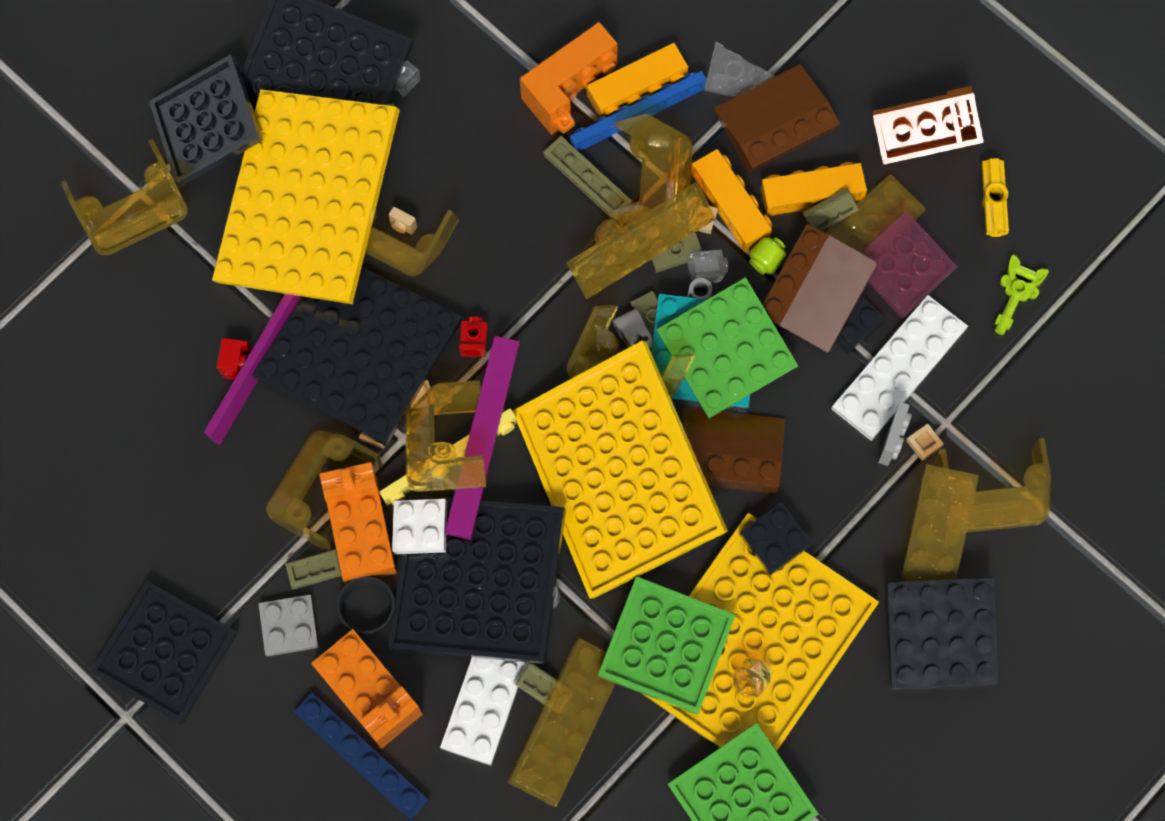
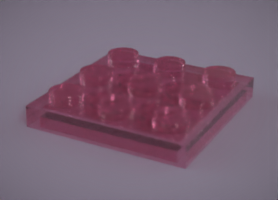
(907, 264)

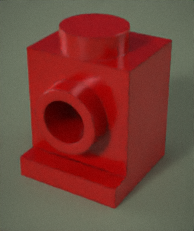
(476, 345)
(232, 357)

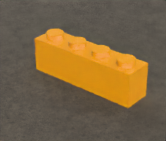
(637, 80)
(806, 189)
(733, 203)

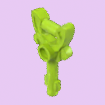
(1018, 290)

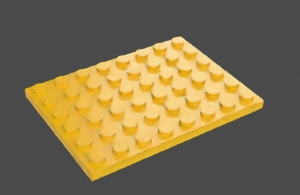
(307, 196)
(620, 470)
(790, 621)

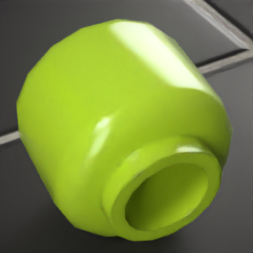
(767, 255)

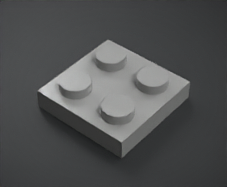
(893, 440)
(288, 625)

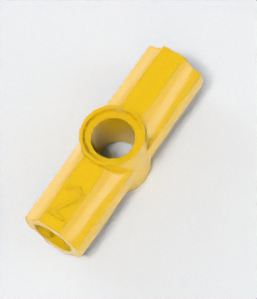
(995, 211)

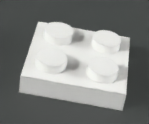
(419, 526)

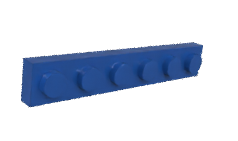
(648, 104)

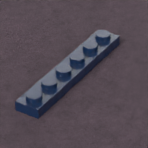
(361, 756)

